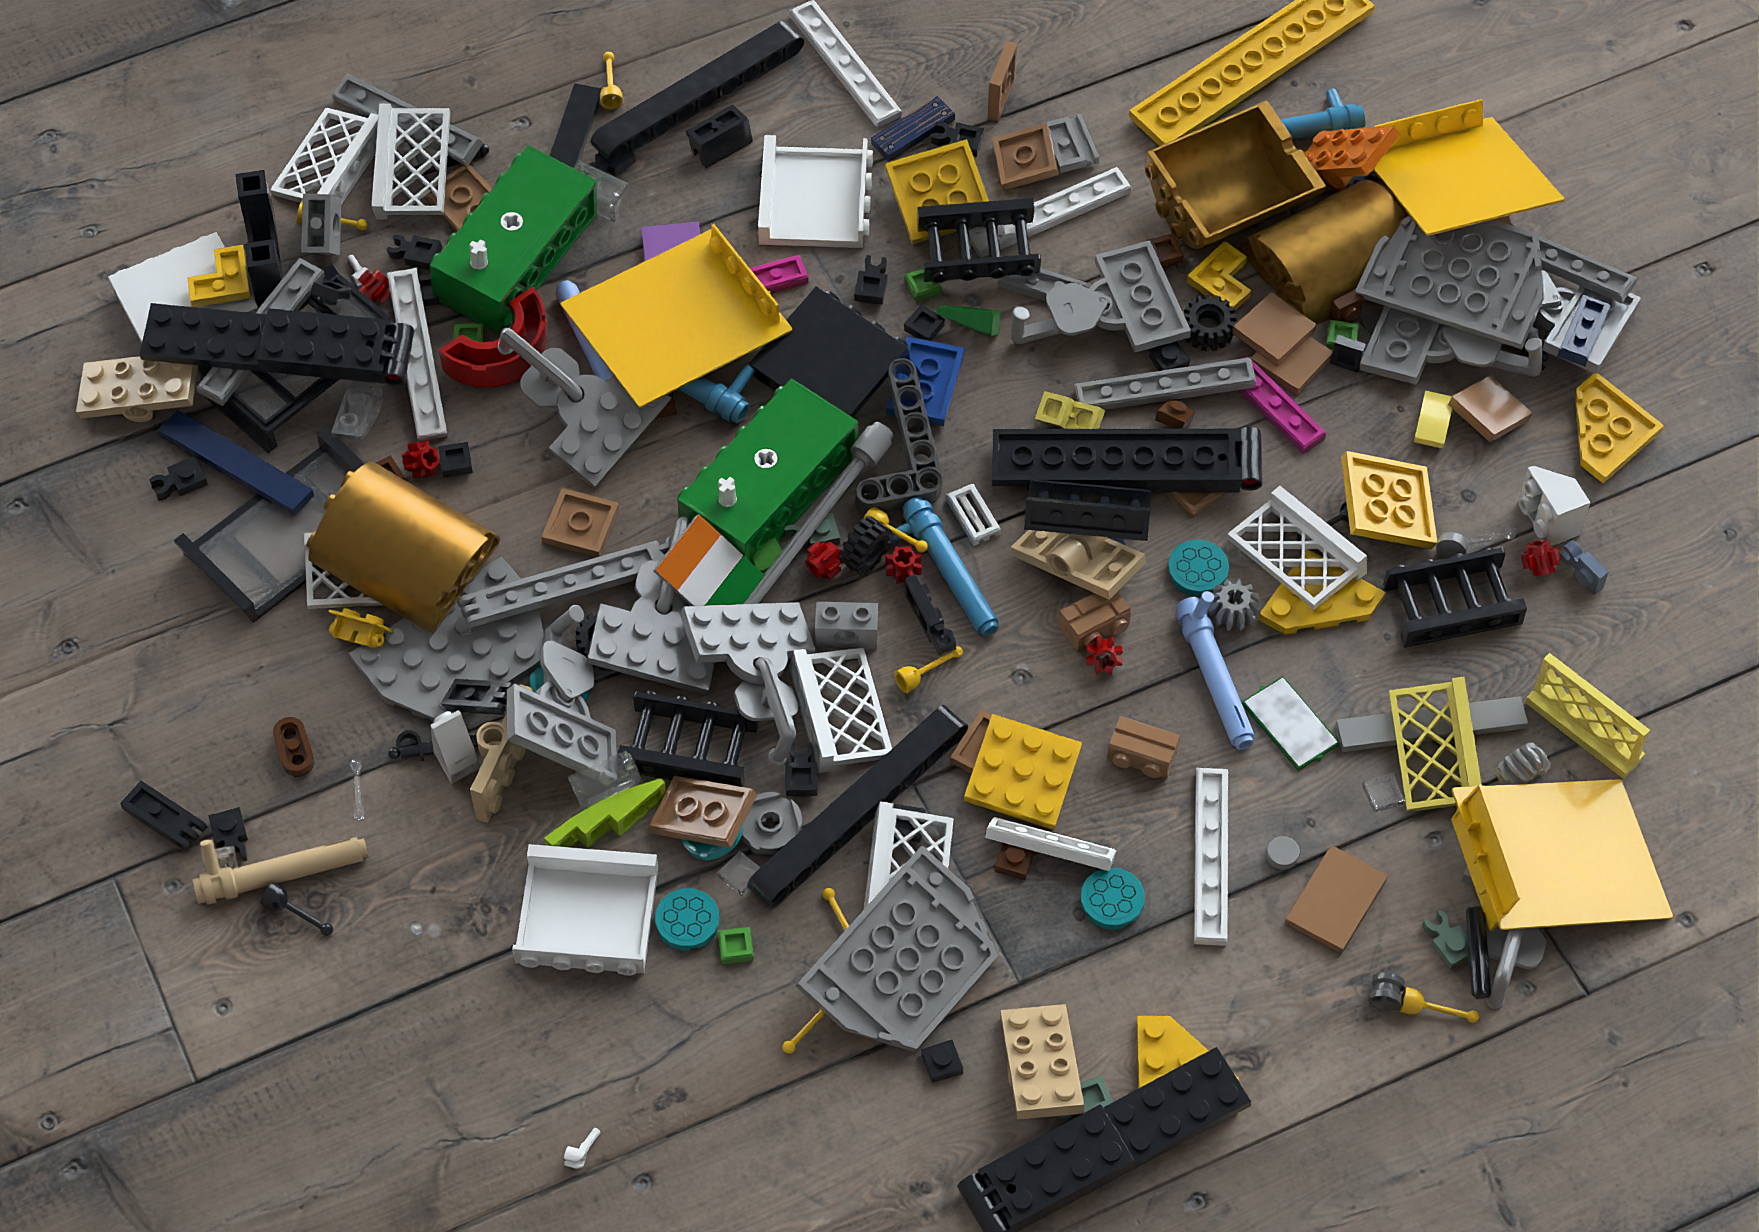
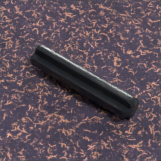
(1478, 952)

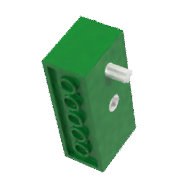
(513, 237)
(772, 469)

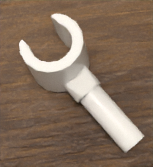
(358, 270)
(576, 1157)

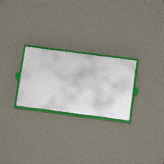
(1290, 723)

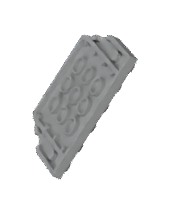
(1465, 278)
(419, 667)
(903, 957)

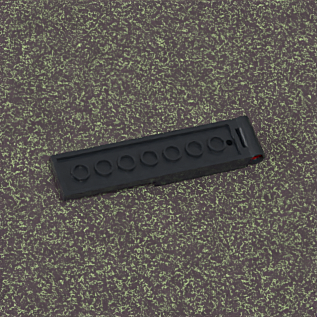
(280, 342)
(1132, 458)
(1103, 1144)

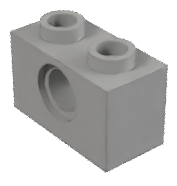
(321, 224)
(846, 625)

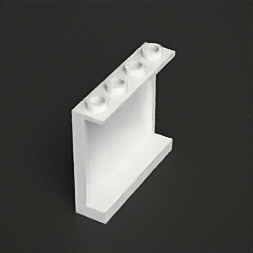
(814, 196)
(165, 281)
(586, 909)

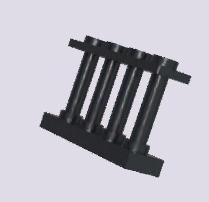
(978, 214)
(1088, 510)
(1459, 623)
(668, 764)

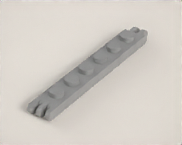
(558, 584)

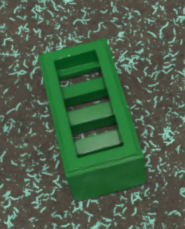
(979, 319)

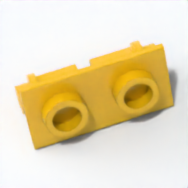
(369, 629)

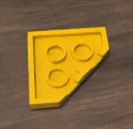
(1610, 427)
(1353, 601)
(1163, 1047)

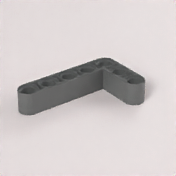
(912, 445)

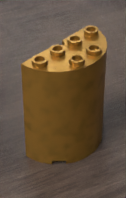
(1229, 176)
(1324, 247)
(399, 545)

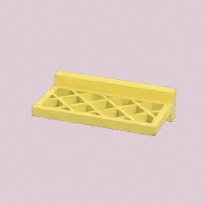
(1591, 731)
(1462, 735)

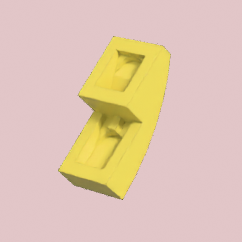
(1067, 413)
(1433, 420)

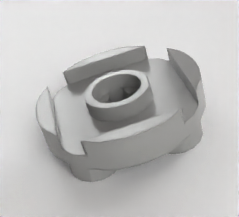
(765, 840)

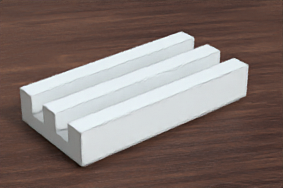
(982, 533)

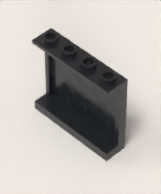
(830, 353)

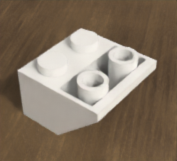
(1553, 504)

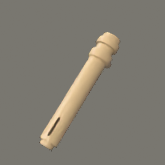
(230, 882)

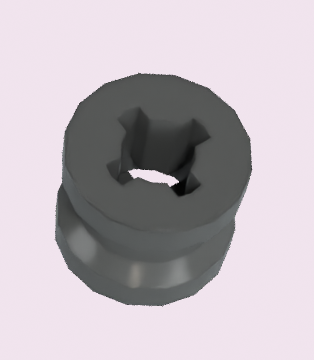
(1386, 991)

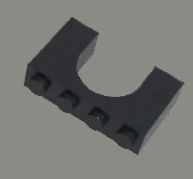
(260, 224)

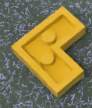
(1215, 276)
(227, 284)

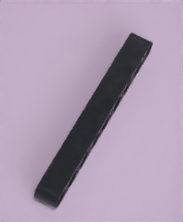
(697, 91)
(857, 806)

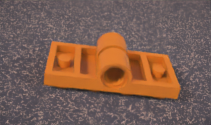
(1349, 153)

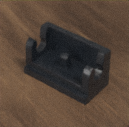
(720, 135)

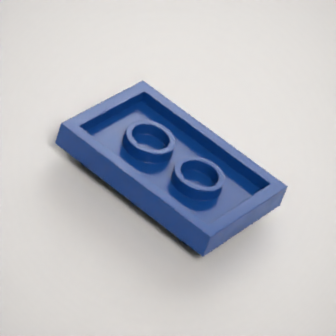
(937, 374)

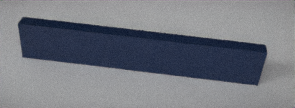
(236, 462)

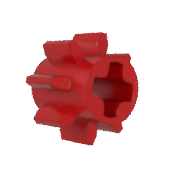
(374, 286)
(420, 459)
(1540, 557)
(823, 560)
(903, 564)
(1100, 648)

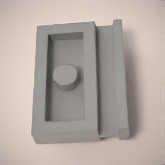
(1072, 143)

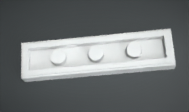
(1050, 843)

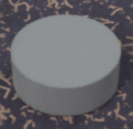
(1450, 544)
(1283, 852)

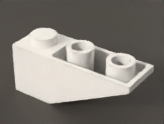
(453, 746)

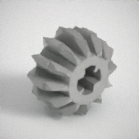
(1234, 605)
(1523, 766)

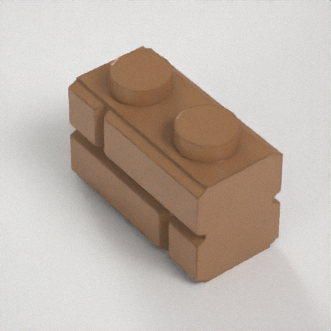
(1094, 617)
(1143, 747)

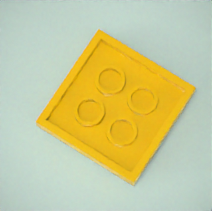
(933, 179)
(1388, 500)
(1022, 771)

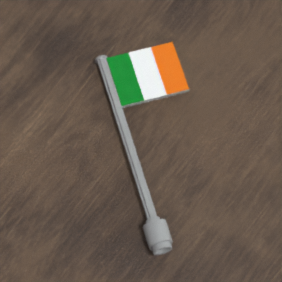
(713, 572)

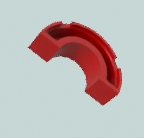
(481, 362)

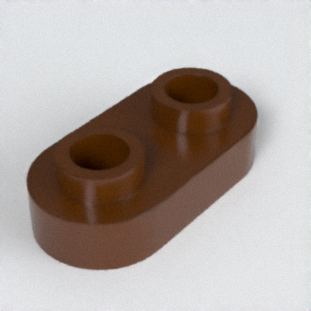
(294, 748)

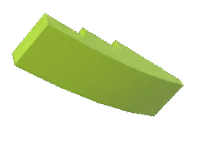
(614, 813)

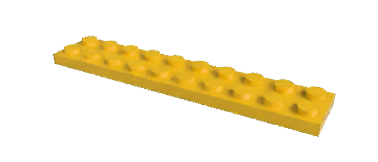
(1245, 66)

